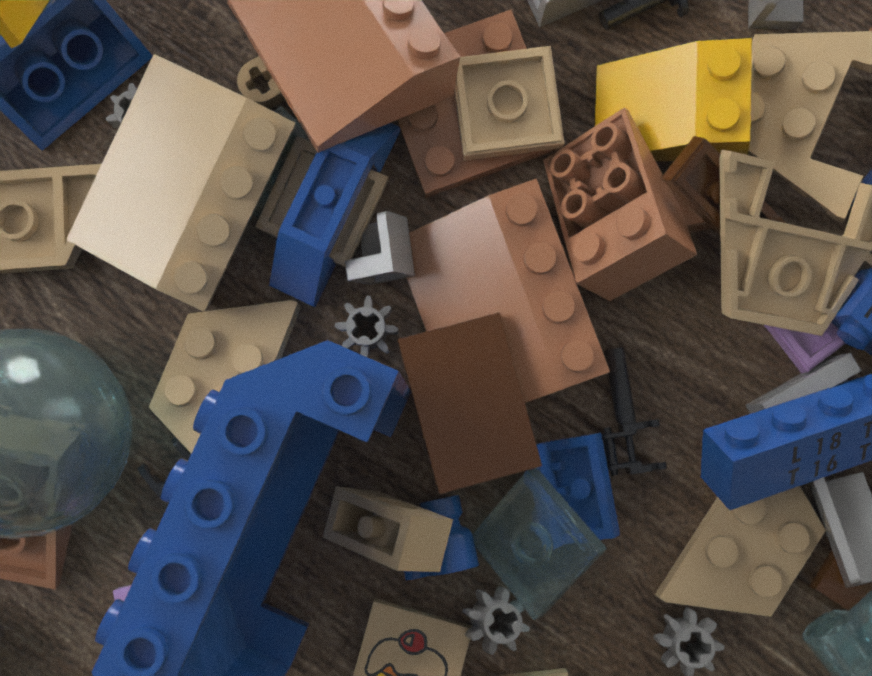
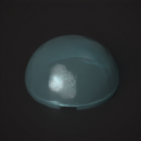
(60, 432)

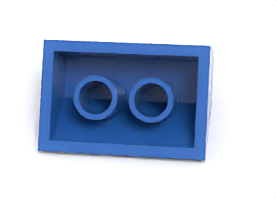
(66, 67)

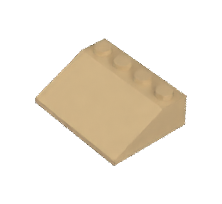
(180, 182)

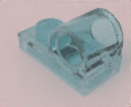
(843, 639)

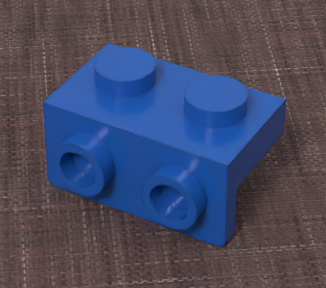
(582, 478)

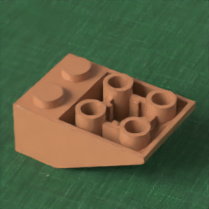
(616, 209)

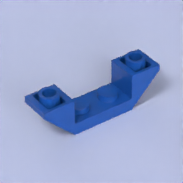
(321, 209)

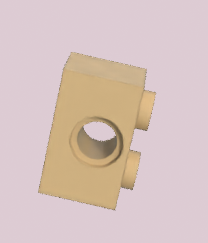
(388, 530)

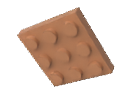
(434, 132)

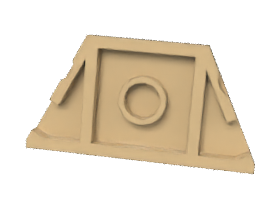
(38, 215)
(216, 348)
(745, 555)

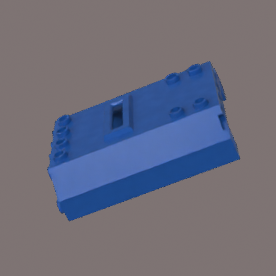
(234, 516)

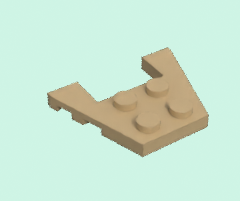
(791, 100)
(778, 269)

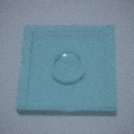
(537, 543)

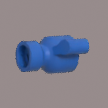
(460, 548)

